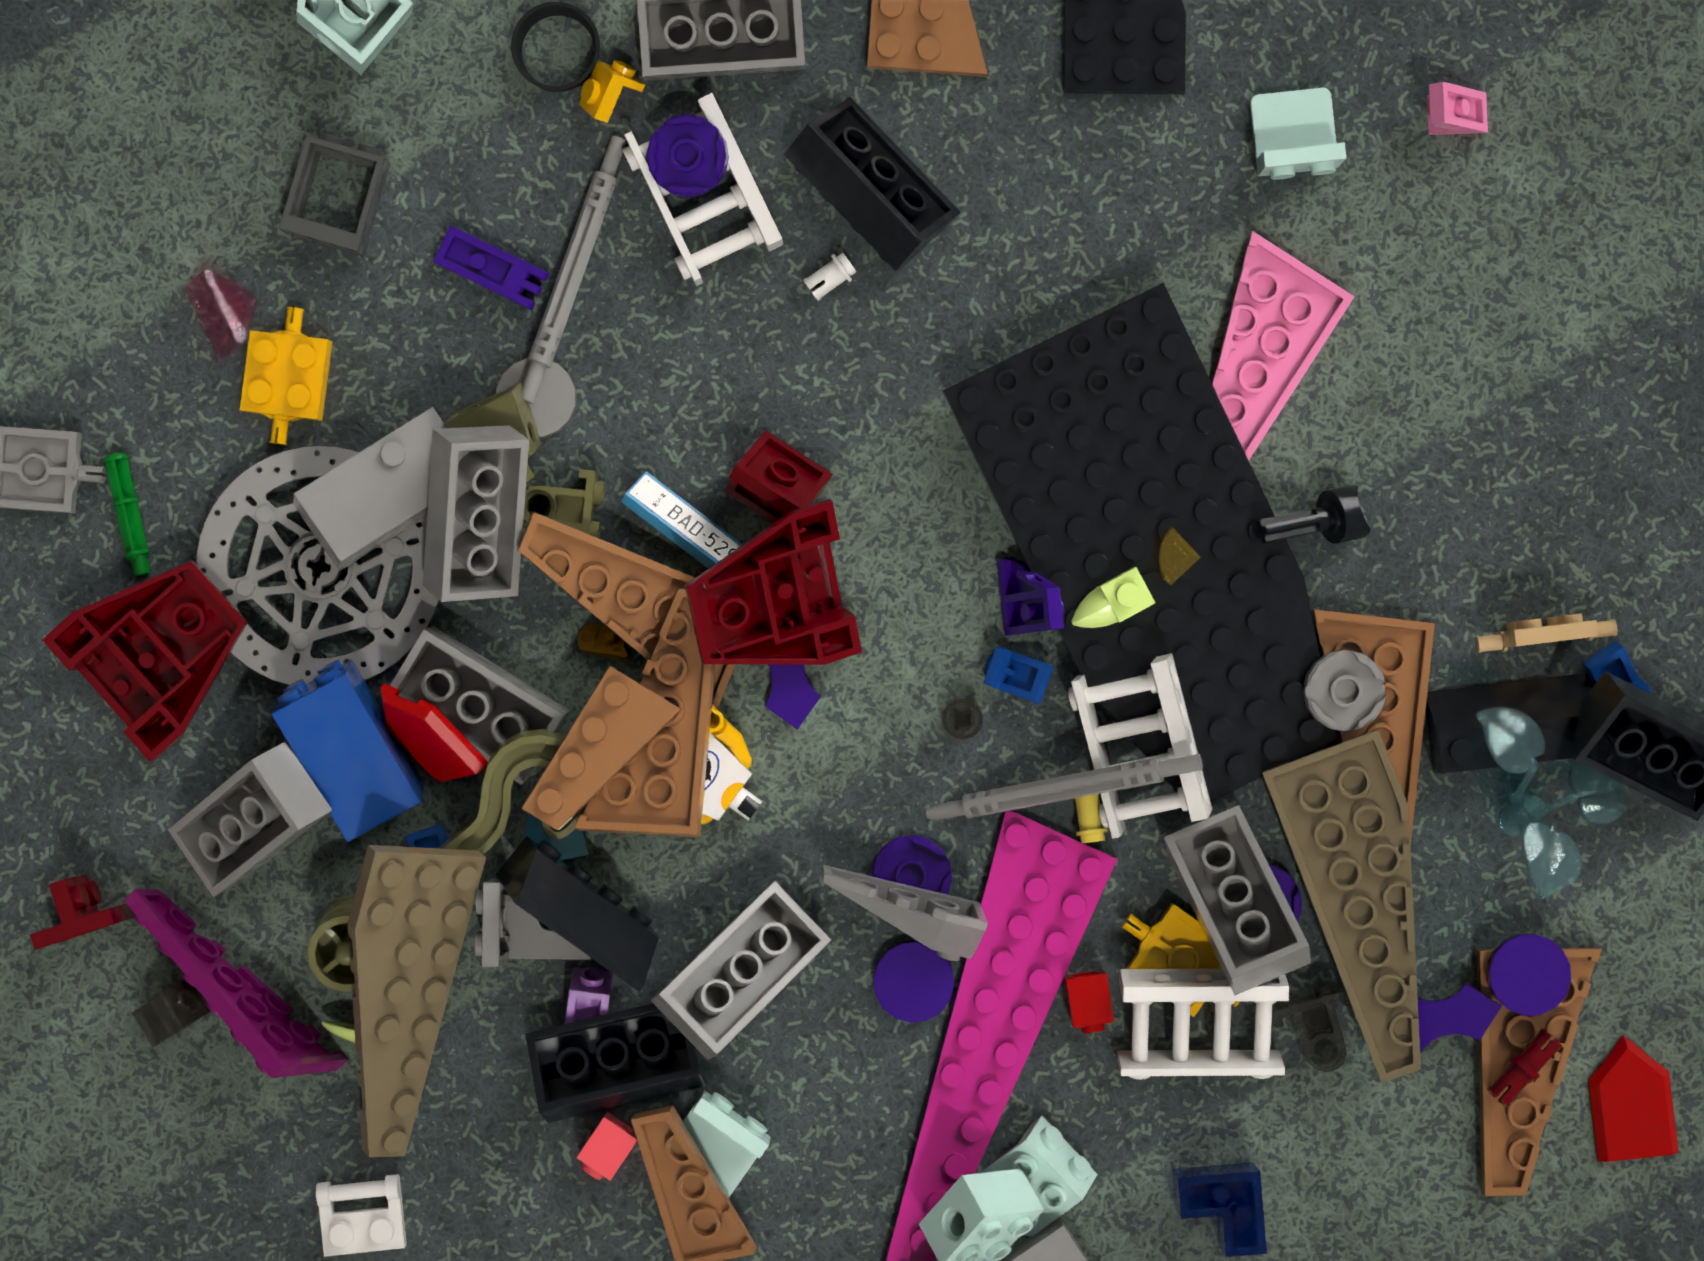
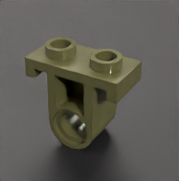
(571, 506)

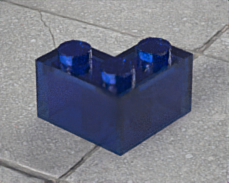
(1233, 1196)

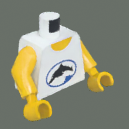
(727, 772)

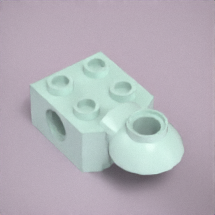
(354, 27)
(981, 1216)

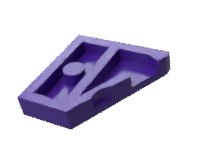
(1027, 599)

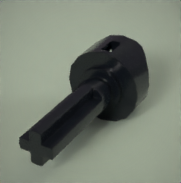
(1335, 516)

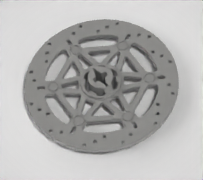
(280, 662)

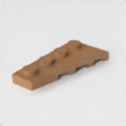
(604, 738)
(688, 1195)

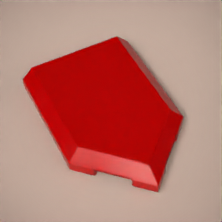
(429, 737)
(1631, 1106)

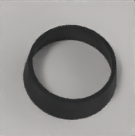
(535, 15)

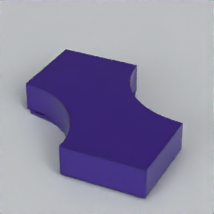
(791, 694)
(1464, 1013)

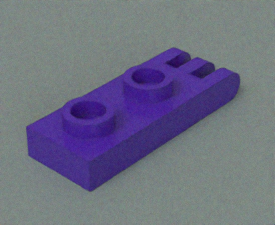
(488, 267)

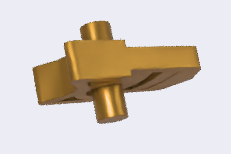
(602, 642)

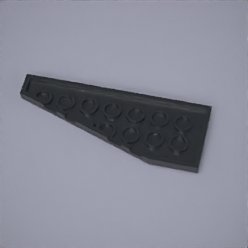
(1124, 46)

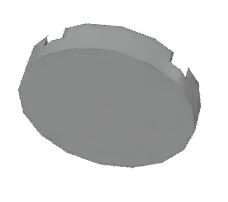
(554, 399)
(1344, 690)

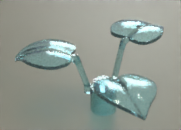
(1548, 854)

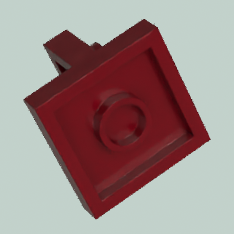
(776, 478)
(78, 911)

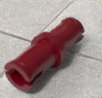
(1524, 1068)

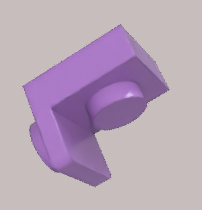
(588, 994)

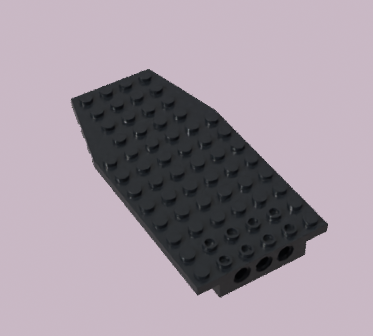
(1091, 462)

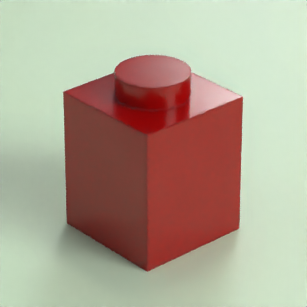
(1089, 1000)

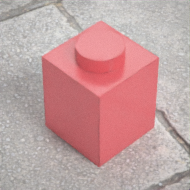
(607, 1147)

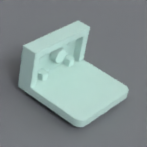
(1295, 133)
(725, 1138)
(1052, 1169)

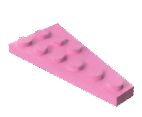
(1272, 336)

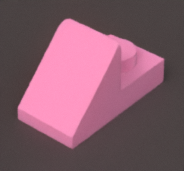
(1456, 110)

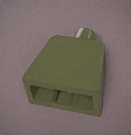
(501, 410)

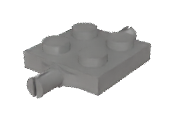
(42, 469)

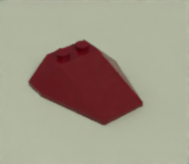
(776, 597)
(152, 651)

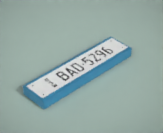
(679, 521)

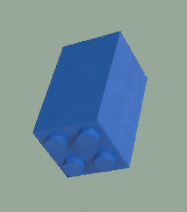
(347, 748)

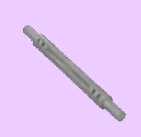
(572, 268)
(1065, 787)

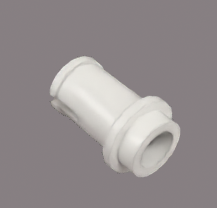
(833, 275)

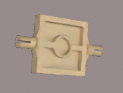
(1557, 629)

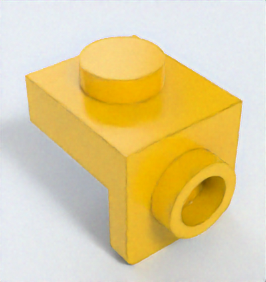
(604, 87)

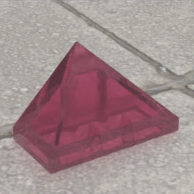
(222, 309)

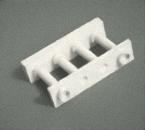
(742, 194)
(1170, 718)
(1183, 989)

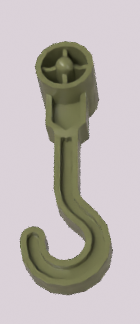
(330, 943)

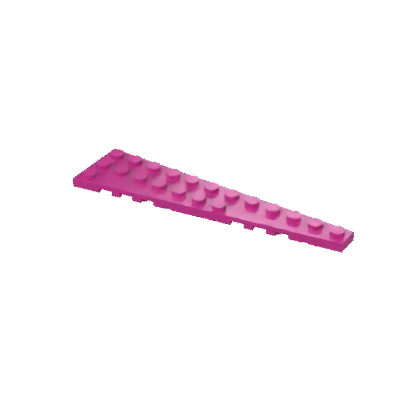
(1036, 914)

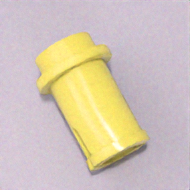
(1089, 819)

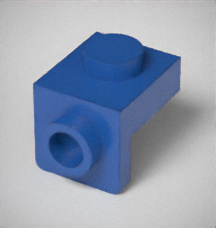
(1615, 661)
(1017, 674)

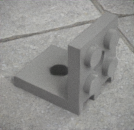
(514, 933)

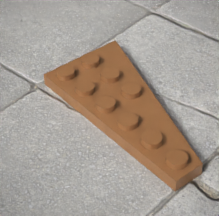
(1404, 657)

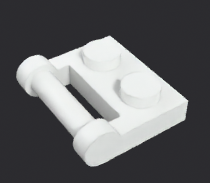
(361, 1229)

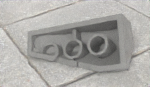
(935, 919)

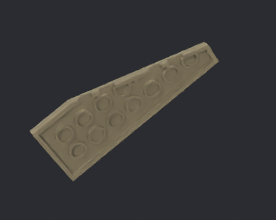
(1355, 859)
(405, 953)

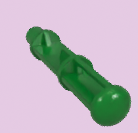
(128, 512)

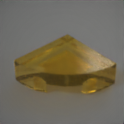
(1175, 556)

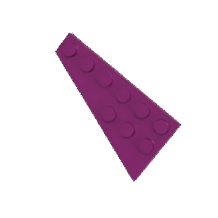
(241, 999)

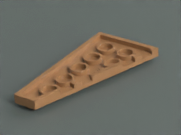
(924, 37)
(612, 584)
(665, 780)
(1513, 1133)

